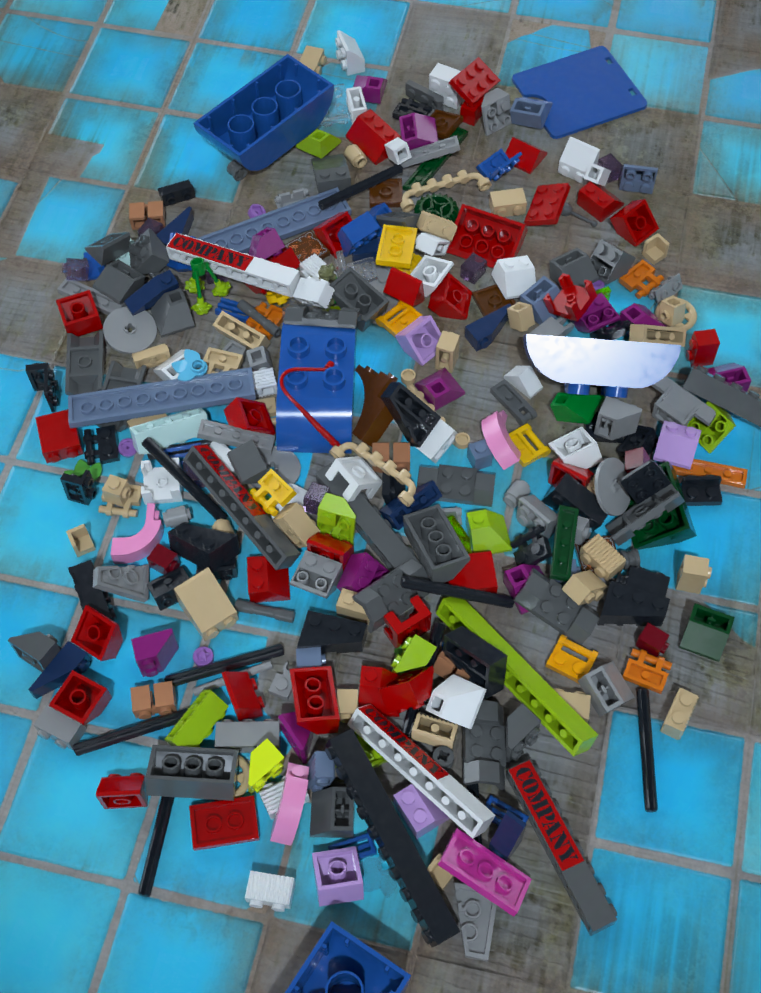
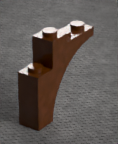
(374, 415)

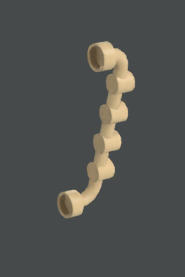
(447, 181)
(408, 377)
(388, 468)

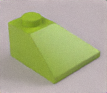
(487, 532)

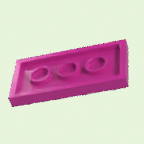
(485, 872)

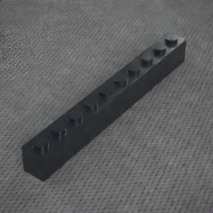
(392, 839)

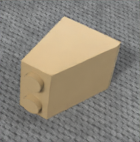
(206, 604)

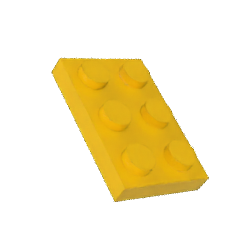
(396, 246)

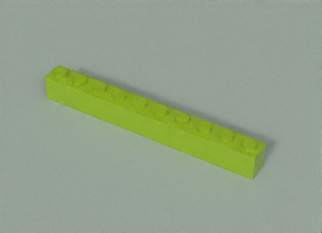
(524, 681)

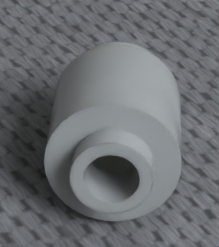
(515, 492)
(176, 516)

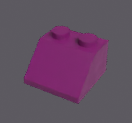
(154, 651)

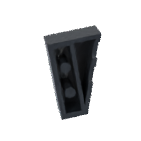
(410, 413)
(573, 494)
(203, 545)
(97, 599)
(632, 606)
(332, 633)
(477, 658)

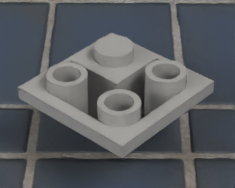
(496, 110)

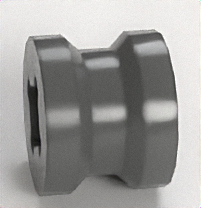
(236, 170)
(632, 558)
(445, 762)

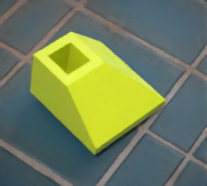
(264, 764)

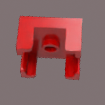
(572, 299)
(418, 623)

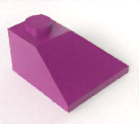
(297, 736)

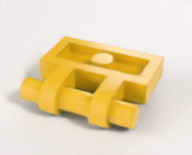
(277, 488)

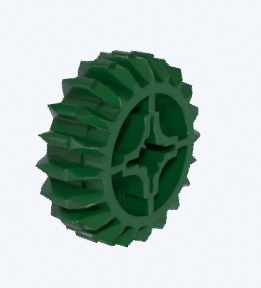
(438, 205)

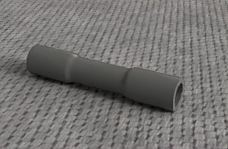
(267, 324)
(276, 613)

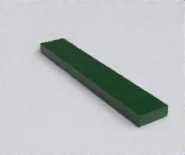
(430, 167)

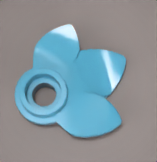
(188, 367)

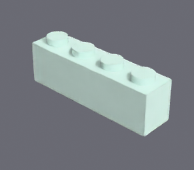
(168, 430)

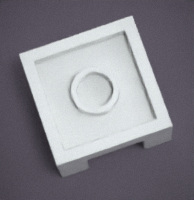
(358, 475)
(160, 484)

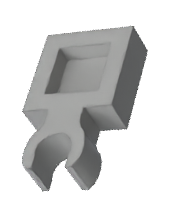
(281, 684)

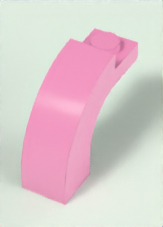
(499, 440)
(140, 545)
(291, 804)

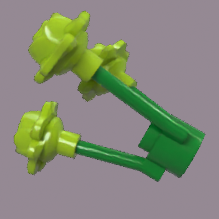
(195, 285)

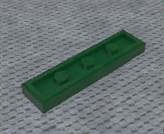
(564, 543)

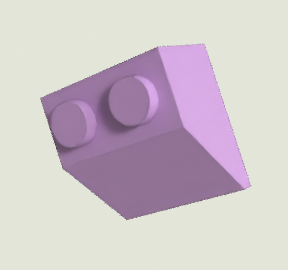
(420, 339)
(677, 444)
(418, 811)
(338, 876)

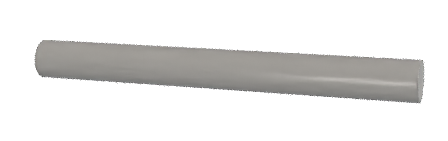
(220, 682)

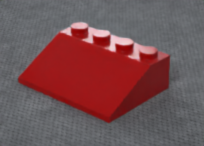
(486, 235)

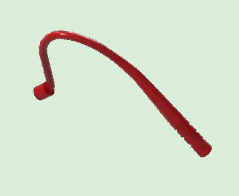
(316, 425)

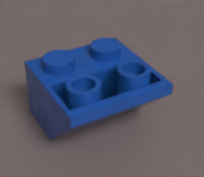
(357, 233)

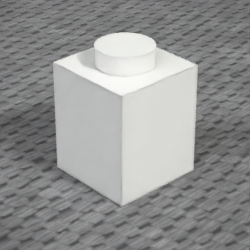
(398, 151)
(597, 174)

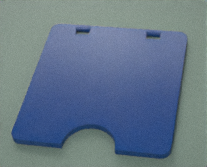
(582, 91)

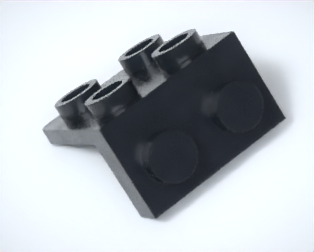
(43, 379)
(645, 481)

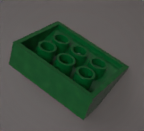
(670, 526)

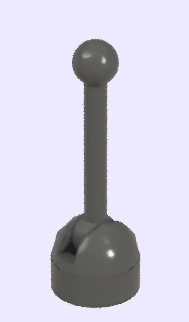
(567, 210)

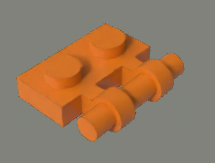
(637, 275)
(272, 313)
(645, 675)

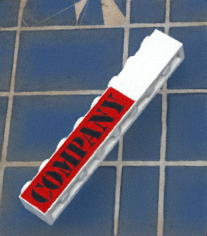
(235, 264)
(421, 770)

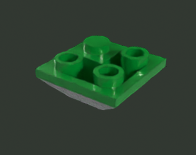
(575, 407)

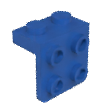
(497, 165)

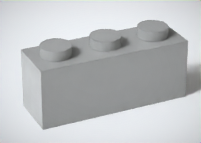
(246, 734)

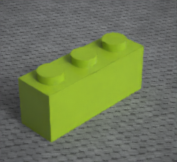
(198, 720)

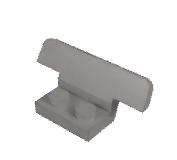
(679, 405)

